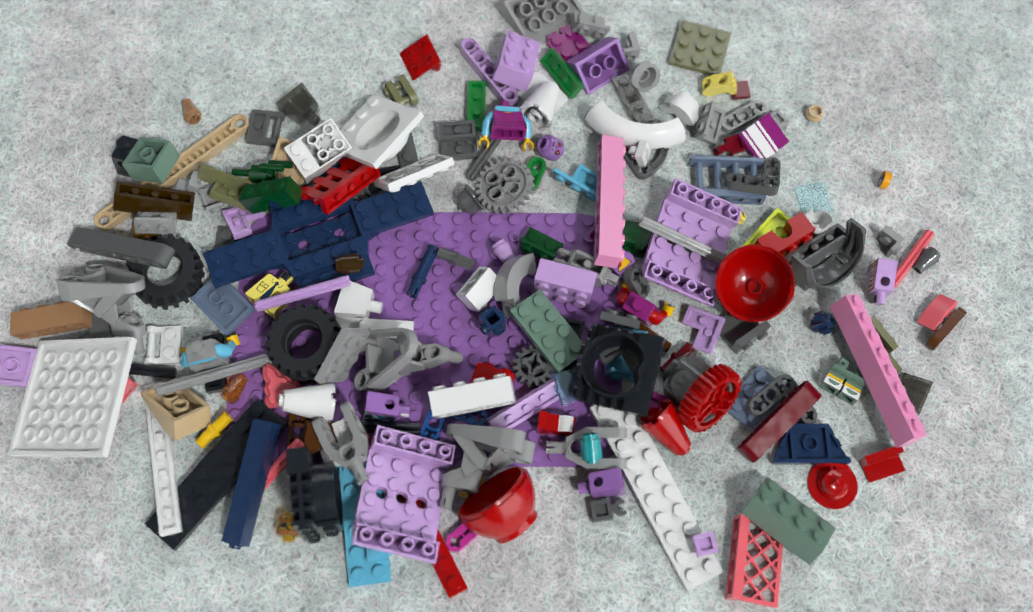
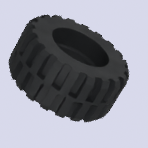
(287, 329)

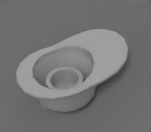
(645, 76)

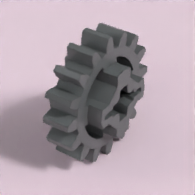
(526, 363)

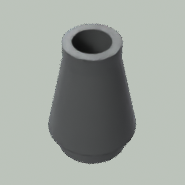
(927, 259)

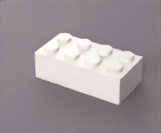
(472, 397)

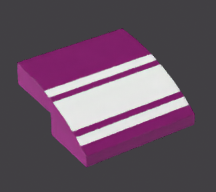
(763, 137)

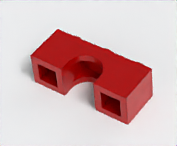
(798, 231)

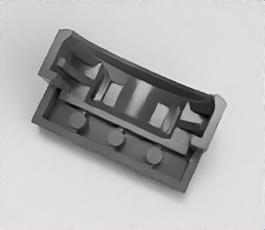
(835, 241)

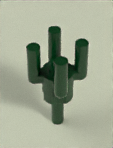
(263, 171)

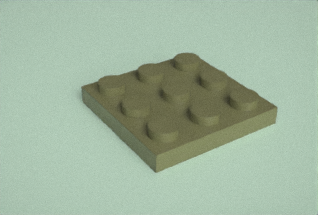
(699, 48)

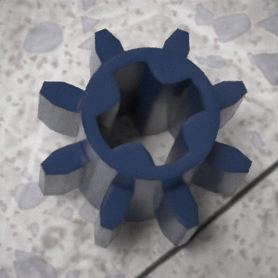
(822, 322)

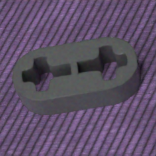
(633, 279)

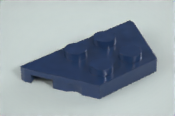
(810, 446)

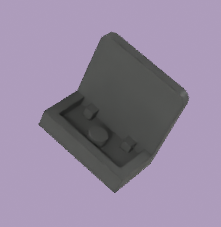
(742, 334)

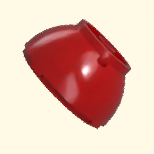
(502, 506)

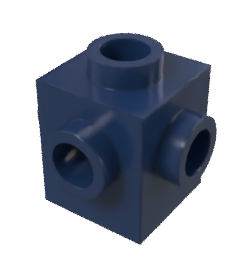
(494, 317)

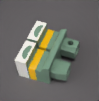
(843, 381)

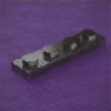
(633, 100)

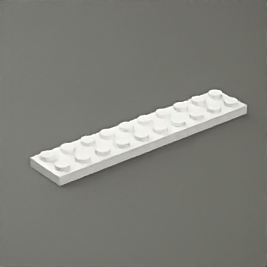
(658, 497)

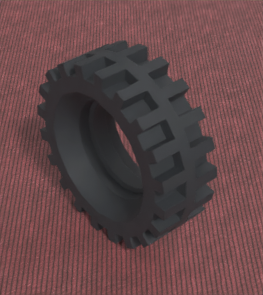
(183, 286)

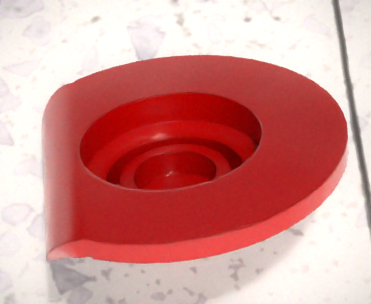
(832, 485)

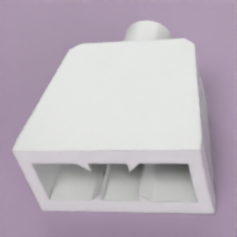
(357, 302)

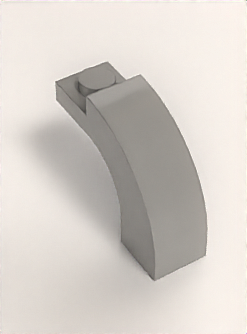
(509, 278)

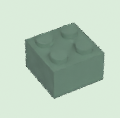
(151, 160)

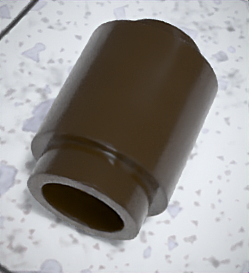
(349, 264)

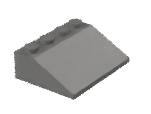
(538, 17)

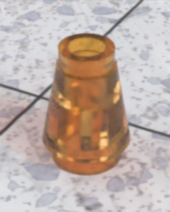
(234, 389)

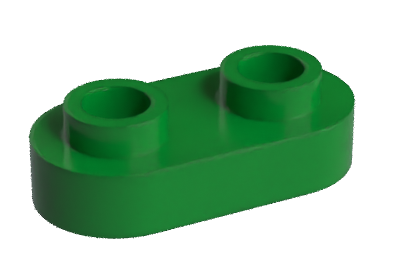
(537, 174)

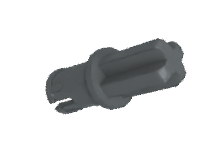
(455, 258)

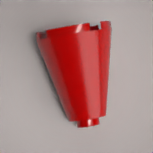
(667, 428)

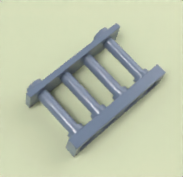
(736, 163)

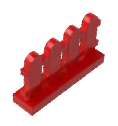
(339, 192)

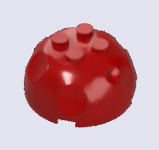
(755, 283)

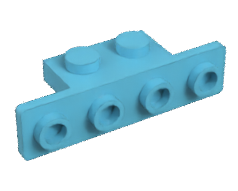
(582, 180)

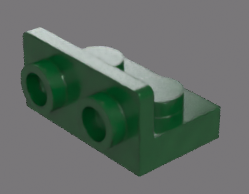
(539, 244)

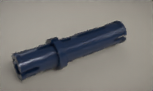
(419, 277)

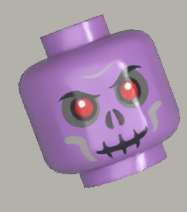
(550, 147)

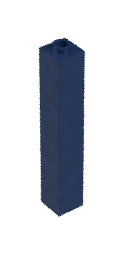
(251, 484)

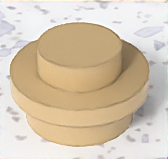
(814, 113)

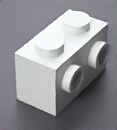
(478, 289)

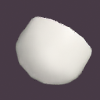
(820, 220)

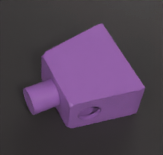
(612, 484)

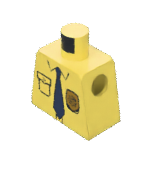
(269, 287)

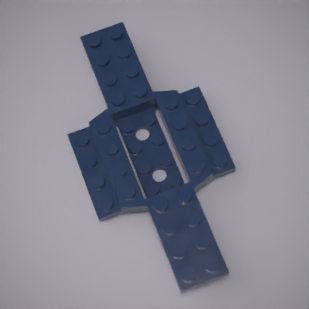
(317, 262)

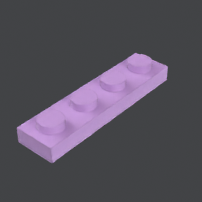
(525, 406)

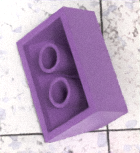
(599, 64)

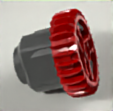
(700, 391)

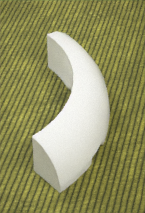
(657, 135)

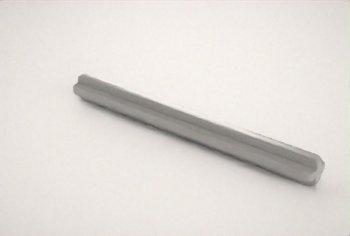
(682, 240)
(212, 375)

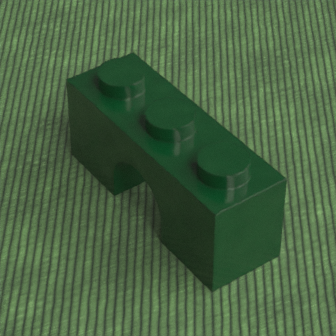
(281, 190)

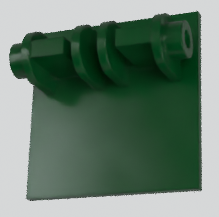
(636, 239)

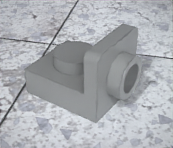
(632, 47)
(892, 239)

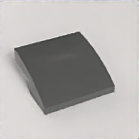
(458, 139)

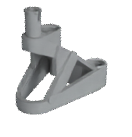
(109, 295)
(385, 368)
(505, 446)

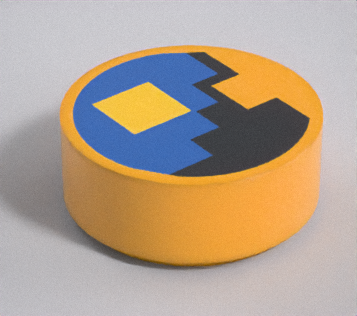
(884, 179)

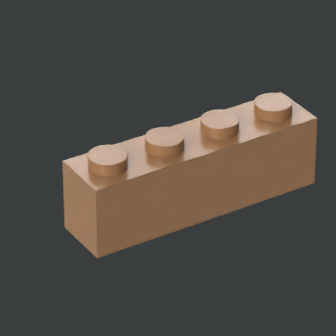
(49, 320)

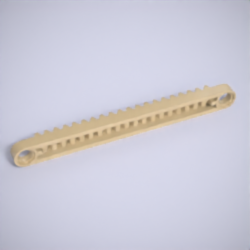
(187, 162)

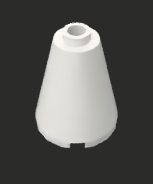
(541, 105)
(309, 401)

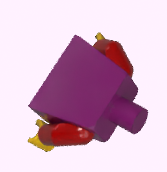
(638, 306)

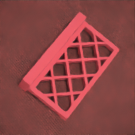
(738, 561)

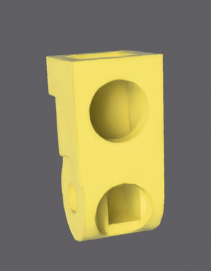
(719, 84)

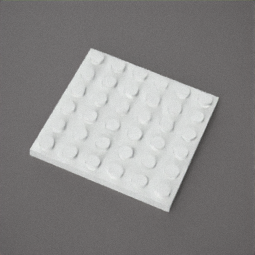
(73, 398)

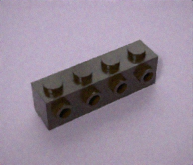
(144, 198)

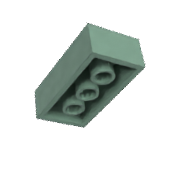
(788, 521)

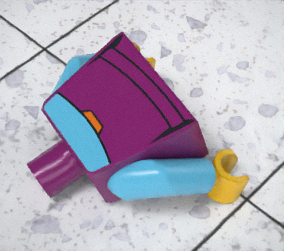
(506, 123)

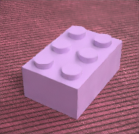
(516, 61)
(565, 283)

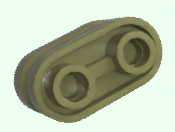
(391, 90)

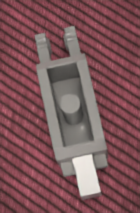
(585, 261)

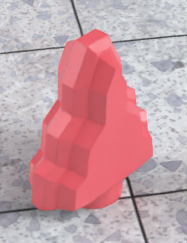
(275, 385)

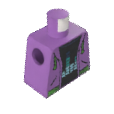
(377, 404)

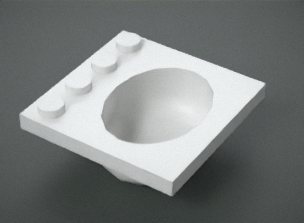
(379, 130)

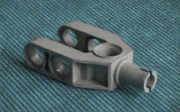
(603, 432)
(358, 444)

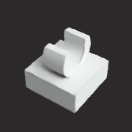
(640, 153)

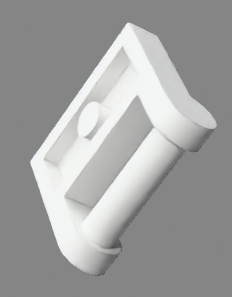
(170, 343)

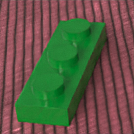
(562, 73)
(476, 102)

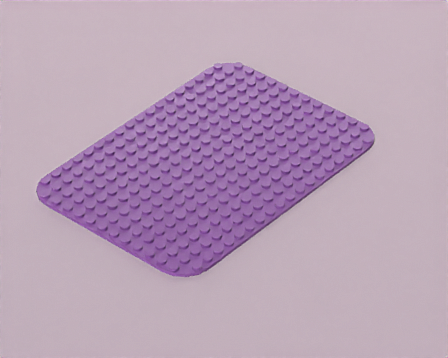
(438, 319)

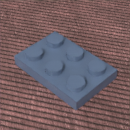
(223, 306)
(754, 383)

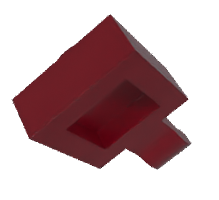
(732, 145)

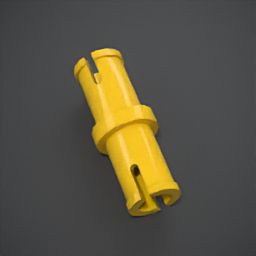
(214, 429)

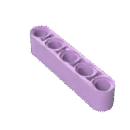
(483, 68)

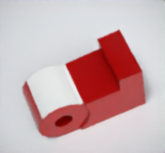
(555, 424)

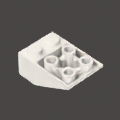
(318, 150)

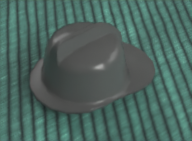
(469, 201)

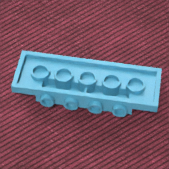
(363, 564)

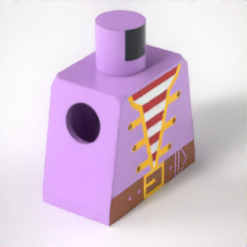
(881, 279)

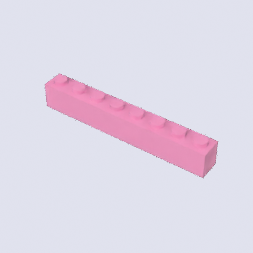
(609, 202)
(878, 371)

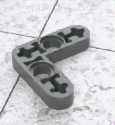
(761, 186)
(782, 392)

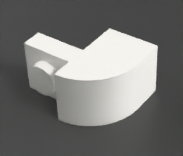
(683, 106)

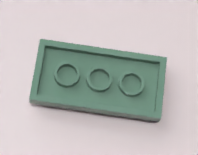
(548, 330)

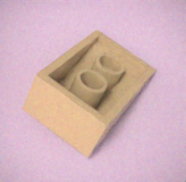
(178, 412)

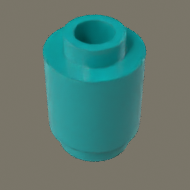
(590, 448)

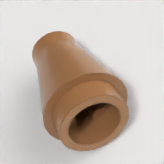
(191, 112)

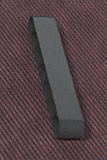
(121, 247)

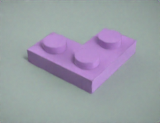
(238, 220)
(708, 326)

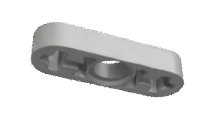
(747, 109)

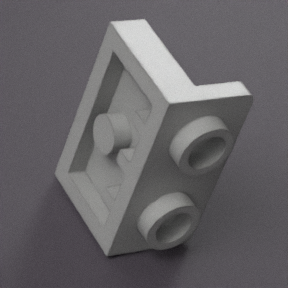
(589, 25)
(155, 222)

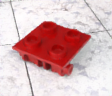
(420, 58)

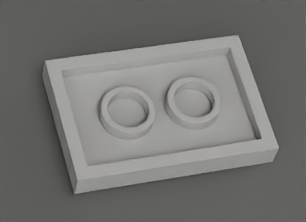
(342, 355)

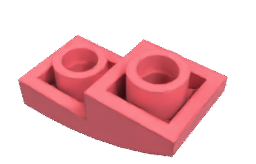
(935, 313)

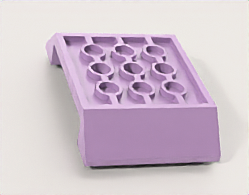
(700, 218)
(406, 467)

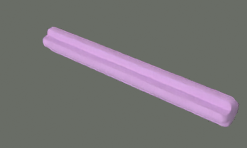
(302, 293)

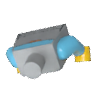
(207, 354)

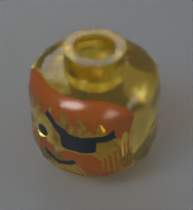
(284, 527)

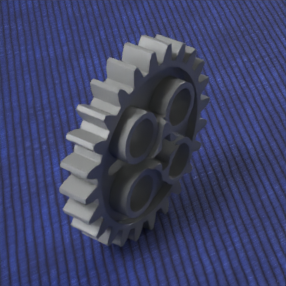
(504, 185)

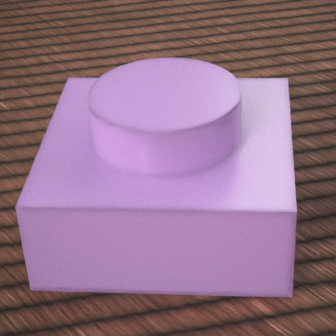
(704, 544)

